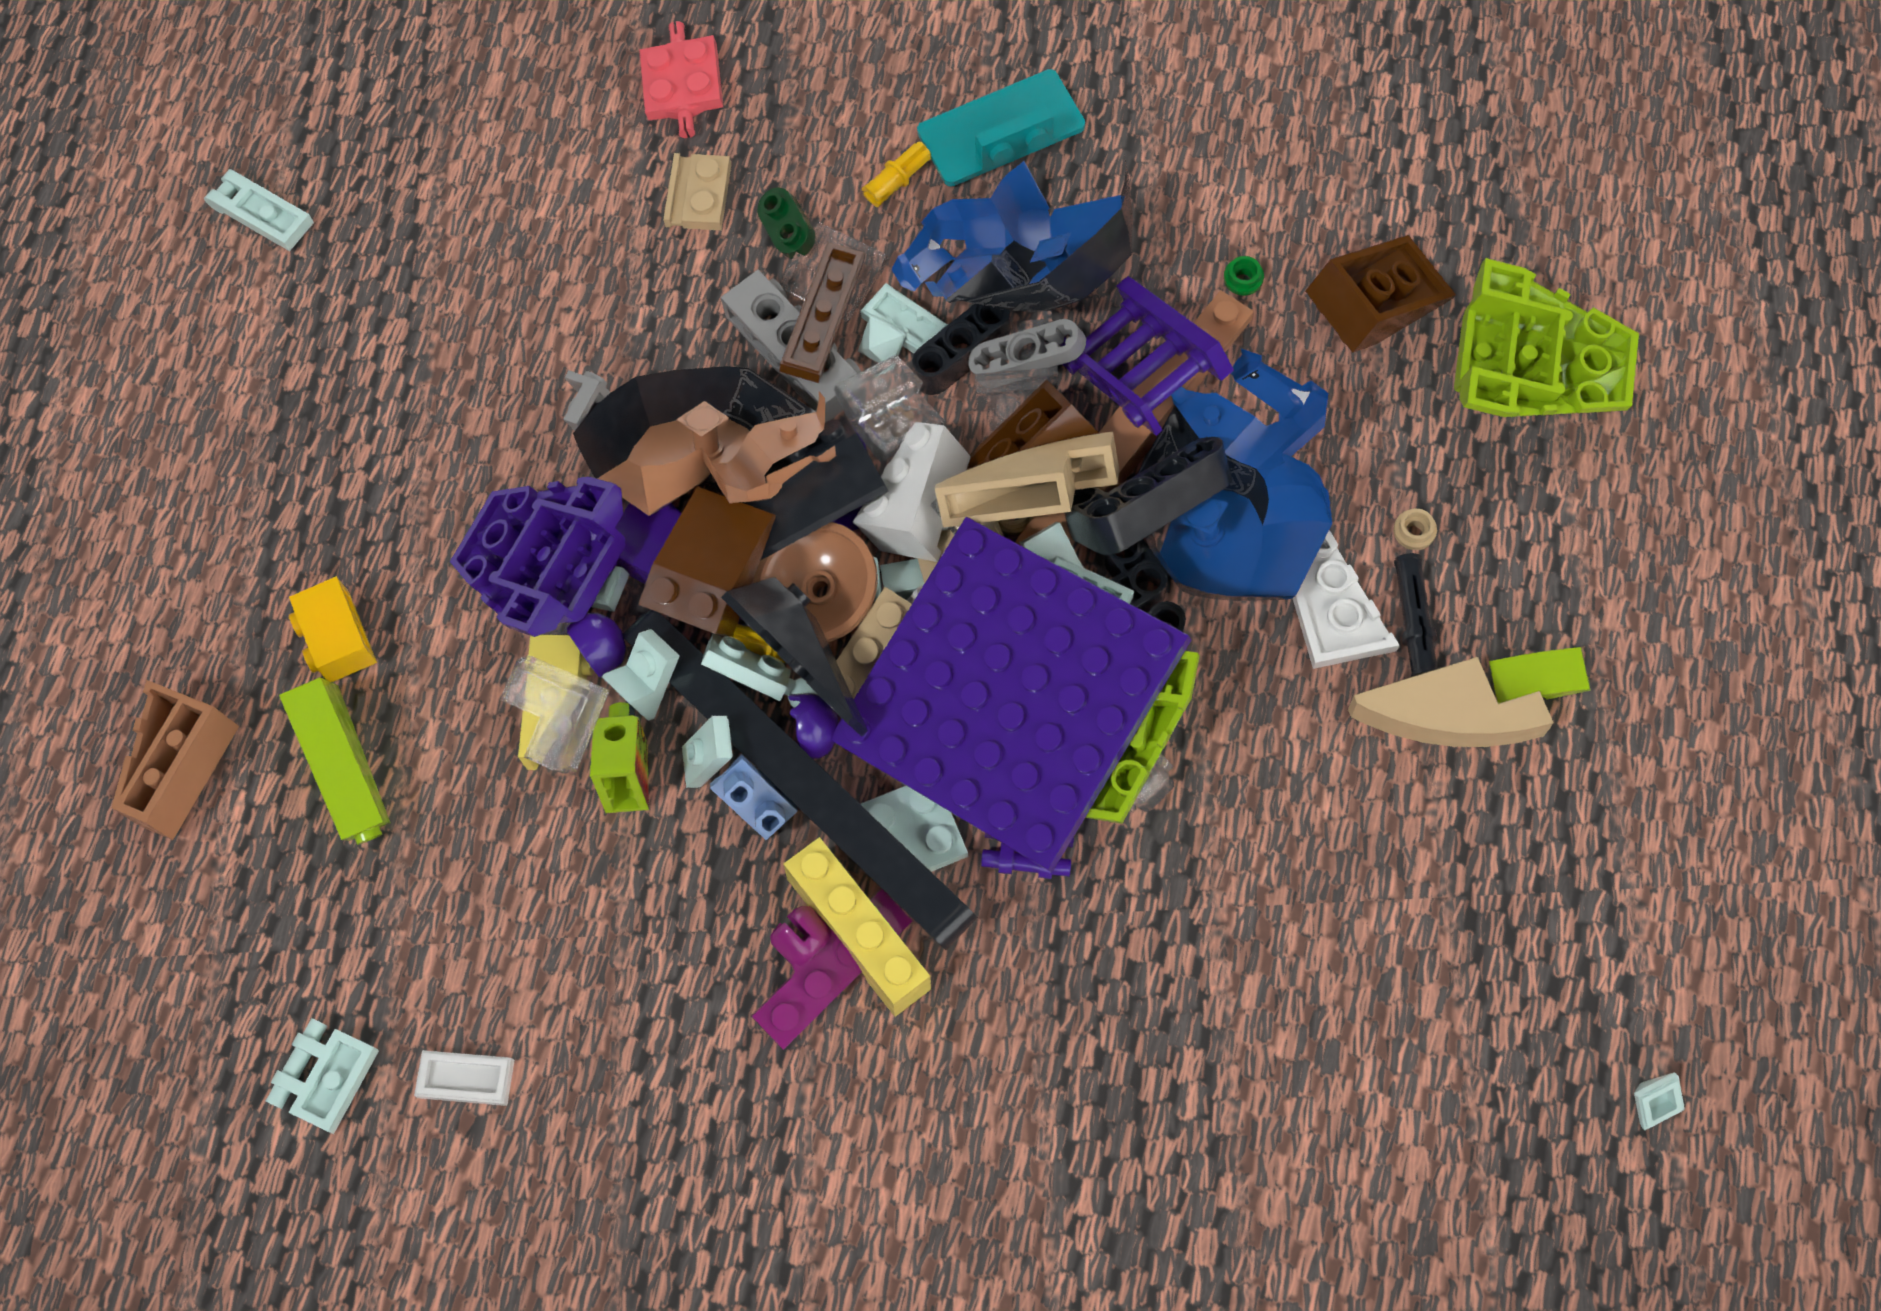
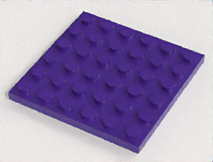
(1011, 692)

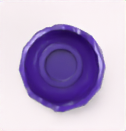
(599, 642)
(814, 724)

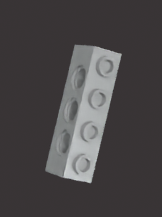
(760, 297)

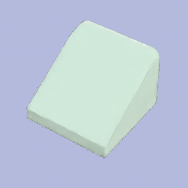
(902, 577)

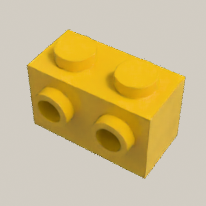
(331, 630)

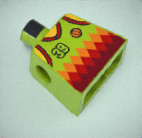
(620, 761)

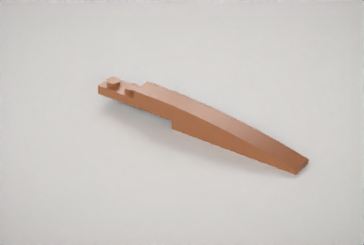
(1224, 321)

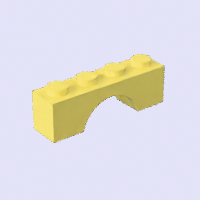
(859, 925)

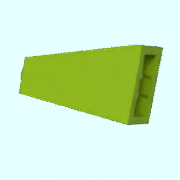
(336, 759)

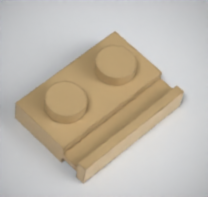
(697, 191)

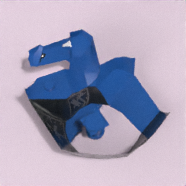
(1017, 251)
(1275, 513)

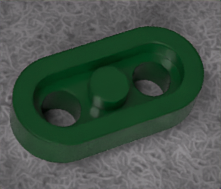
(786, 219)

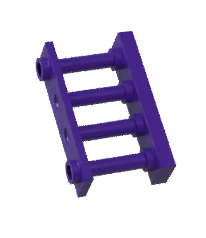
(1158, 320)

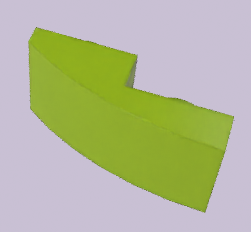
(1550, 672)

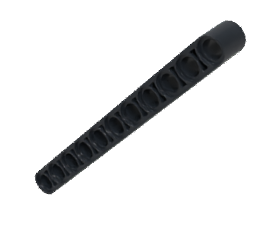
(813, 789)

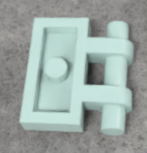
(332, 1081)

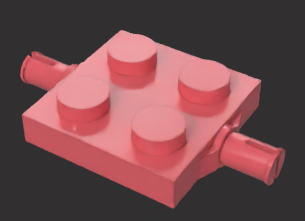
(681, 79)

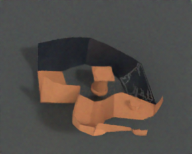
(695, 430)

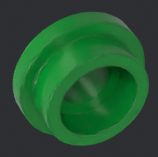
(1243, 266)

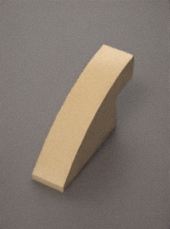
(1029, 481)
(1452, 709)

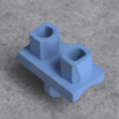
(753, 797)

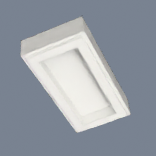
(464, 1078)

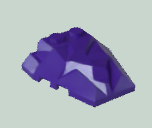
(543, 552)

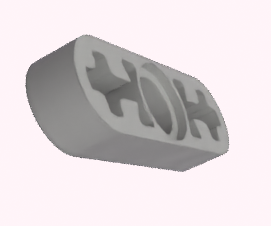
(1044, 356)

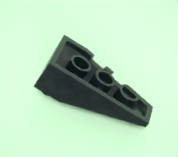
(795, 634)

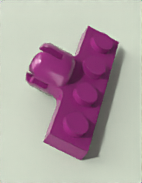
(819, 967)

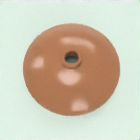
(833, 559)

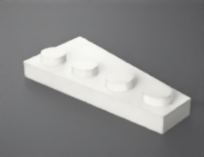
(1336, 613)

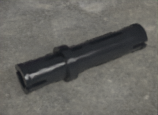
(1418, 632)

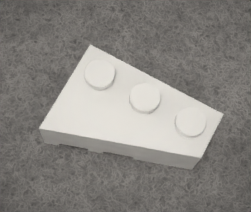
(903, 516)

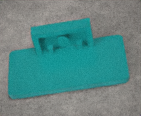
(1001, 127)

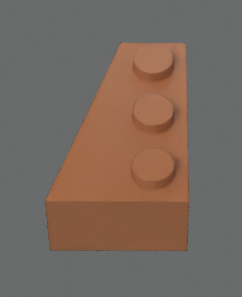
(171, 759)

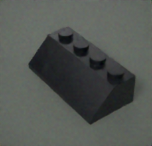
(820, 489)

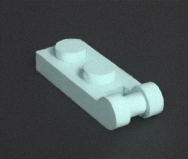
(259, 210)

